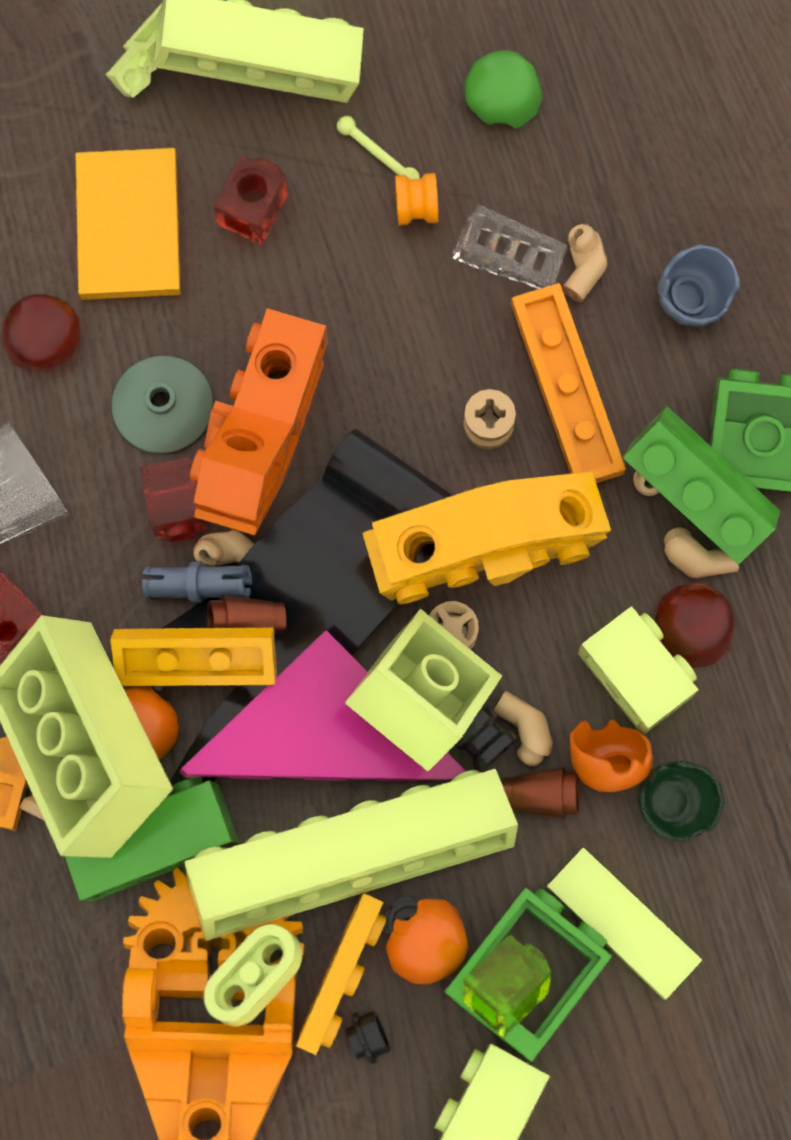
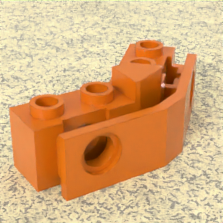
(257, 437)

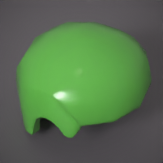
(503, 89)

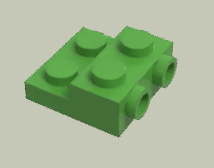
(754, 427)

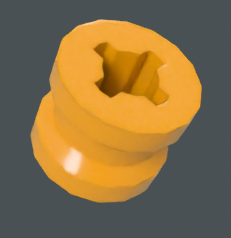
(416, 199)

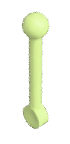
(347, 126)

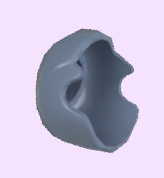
(698, 286)

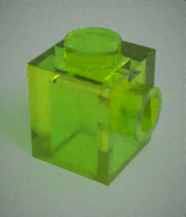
(507, 984)

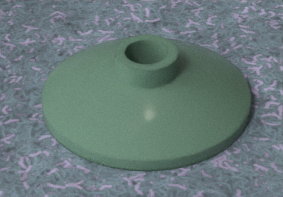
(165, 427)

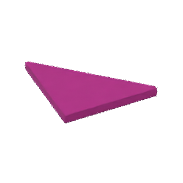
(309, 731)

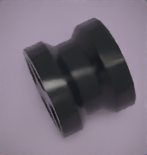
(486, 739)

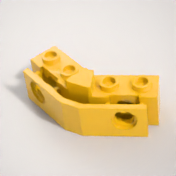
(489, 528)

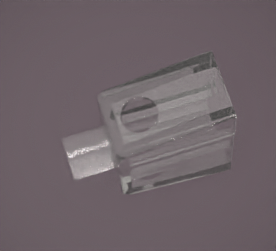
(25, 493)

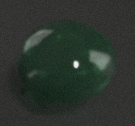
(680, 800)

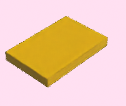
(127, 224)

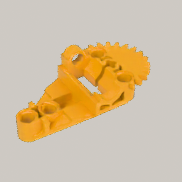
(199, 1068)

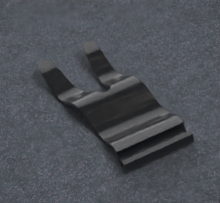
(321, 565)

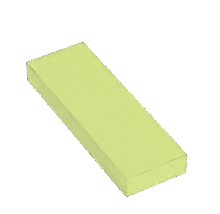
(625, 923)

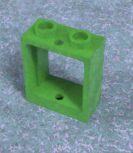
(582, 939)

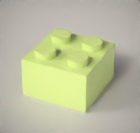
(424, 690)

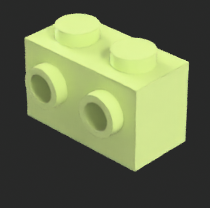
(639, 669)

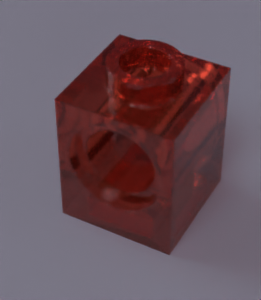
(245, 218)
(170, 500)

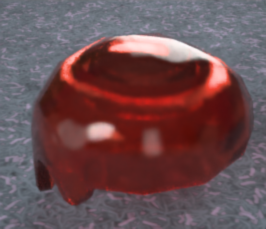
(40, 332)
(696, 623)

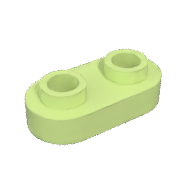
(251, 971)

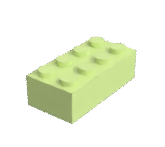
(78, 739)

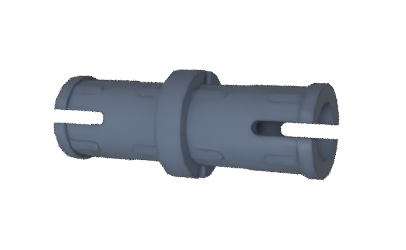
(196, 581)

